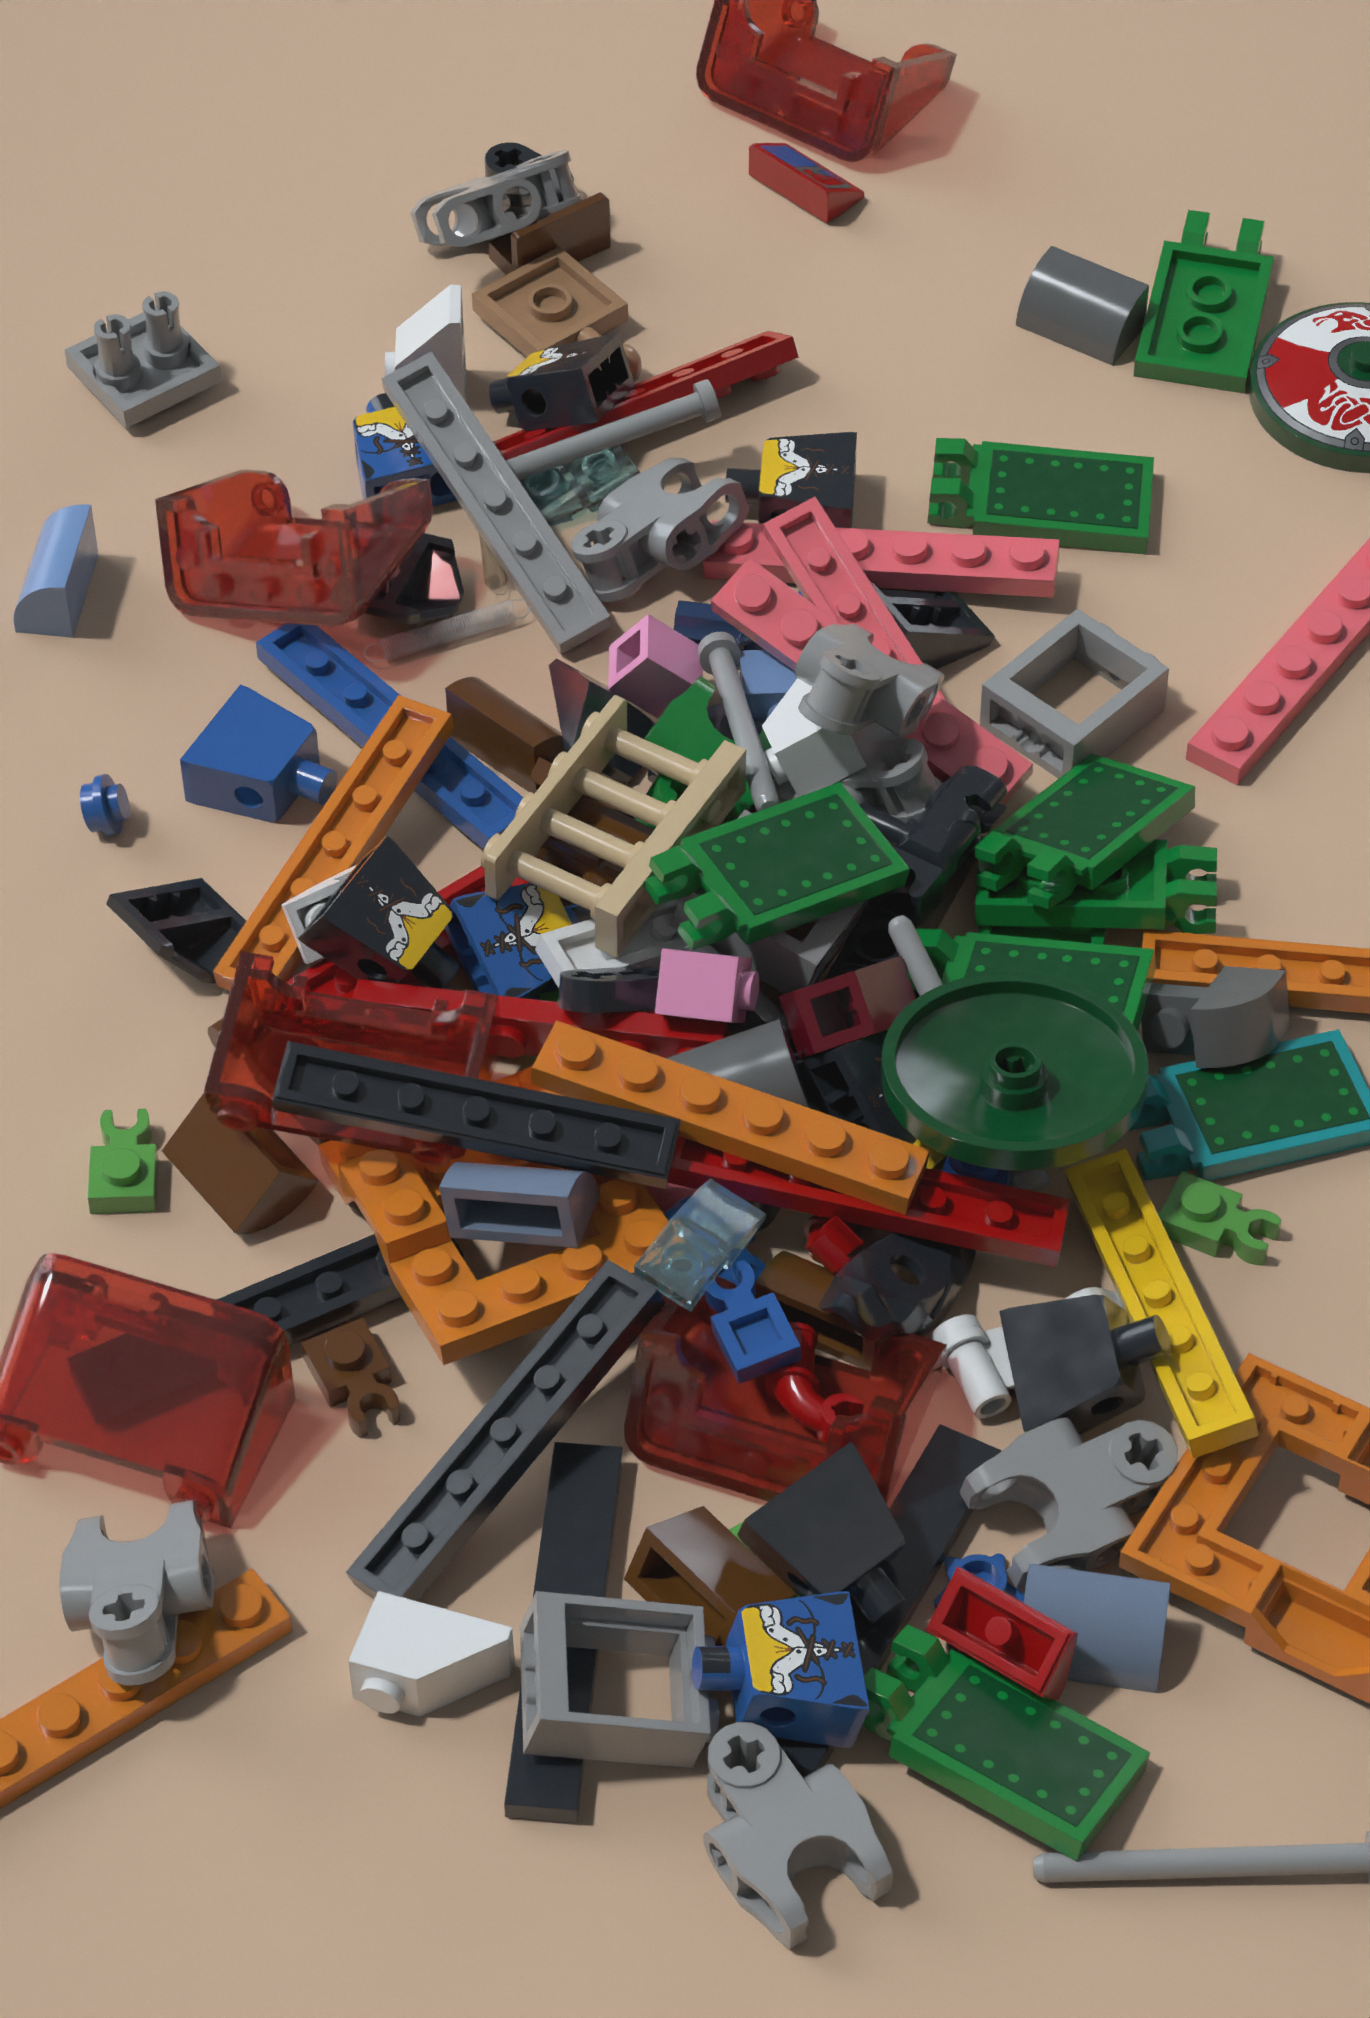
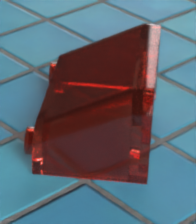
(774, 71)
(244, 557)
(270, 1012)
(144, 1381)
(704, 1425)

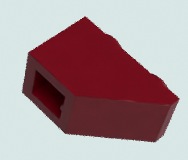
(847, 1006)

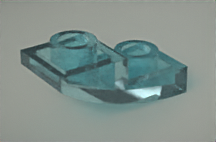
(579, 487)
(699, 1243)

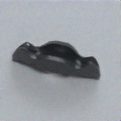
(880, 1302)

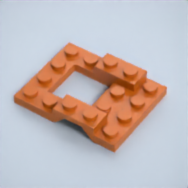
(449, 1304)
(1279, 1605)

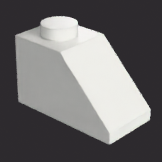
(436, 329)
(806, 752)
(425, 1656)

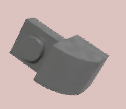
(1221, 1024)

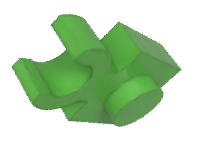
(123, 1170)
(1210, 1215)

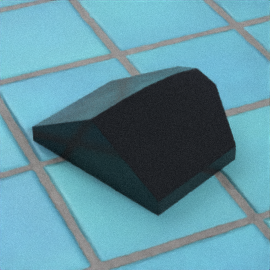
(423, 586)
(937, 625)
(577, 699)
(181, 923)

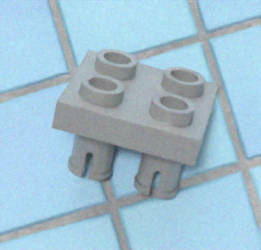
(143, 361)

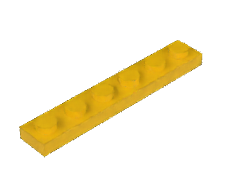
(1153, 1282)

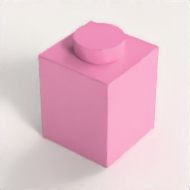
(652, 665)
(706, 986)

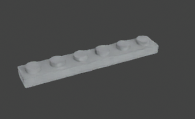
(496, 503)

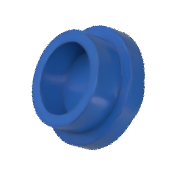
(104, 805)

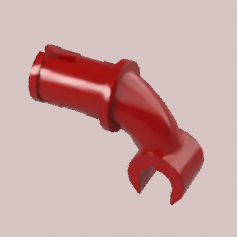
(831, 1241)
(798, 1388)

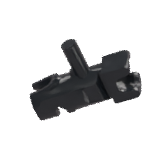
(941, 836)

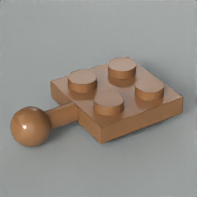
(552, 305)

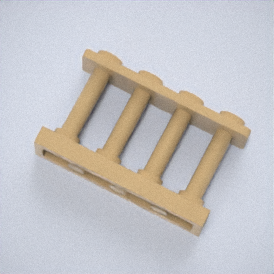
(625, 904)

